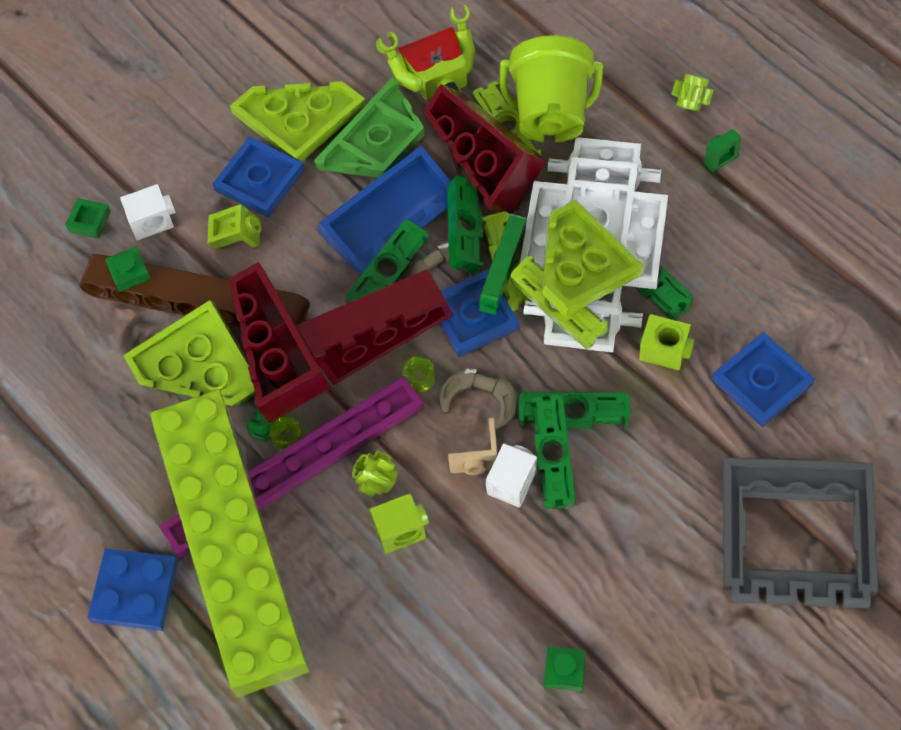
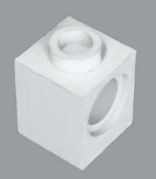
(148, 211)
(511, 474)

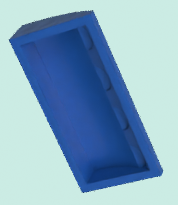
(408, 191)

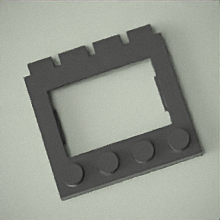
(799, 481)

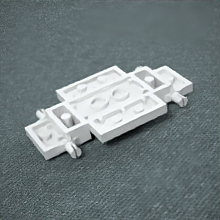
(604, 182)

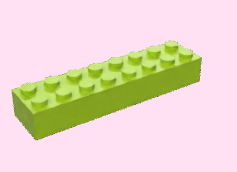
(229, 544)

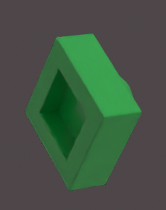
(722, 150)
(88, 218)
(127, 269)
(564, 668)

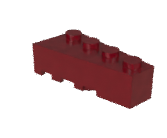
(489, 152)
(374, 325)
(277, 355)

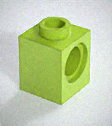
(664, 329)
(399, 522)

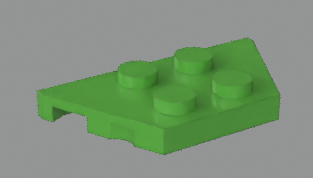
(375, 136)

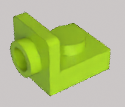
(233, 226)

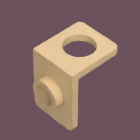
(476, 461)

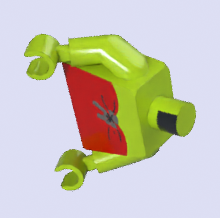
(433, 60)

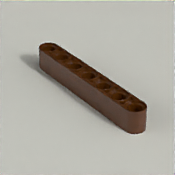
(177, 291)

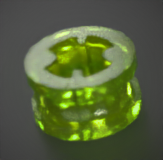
(426, 367)
(283, 424)

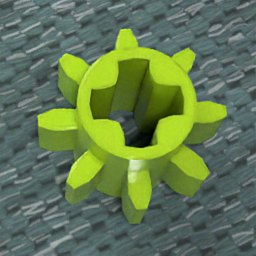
(692, 92)
(374, 473)

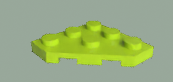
(299, 115)
(583, 260)
(194, 359)

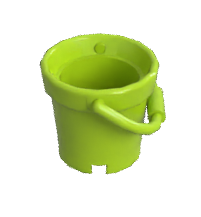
(551, 86)

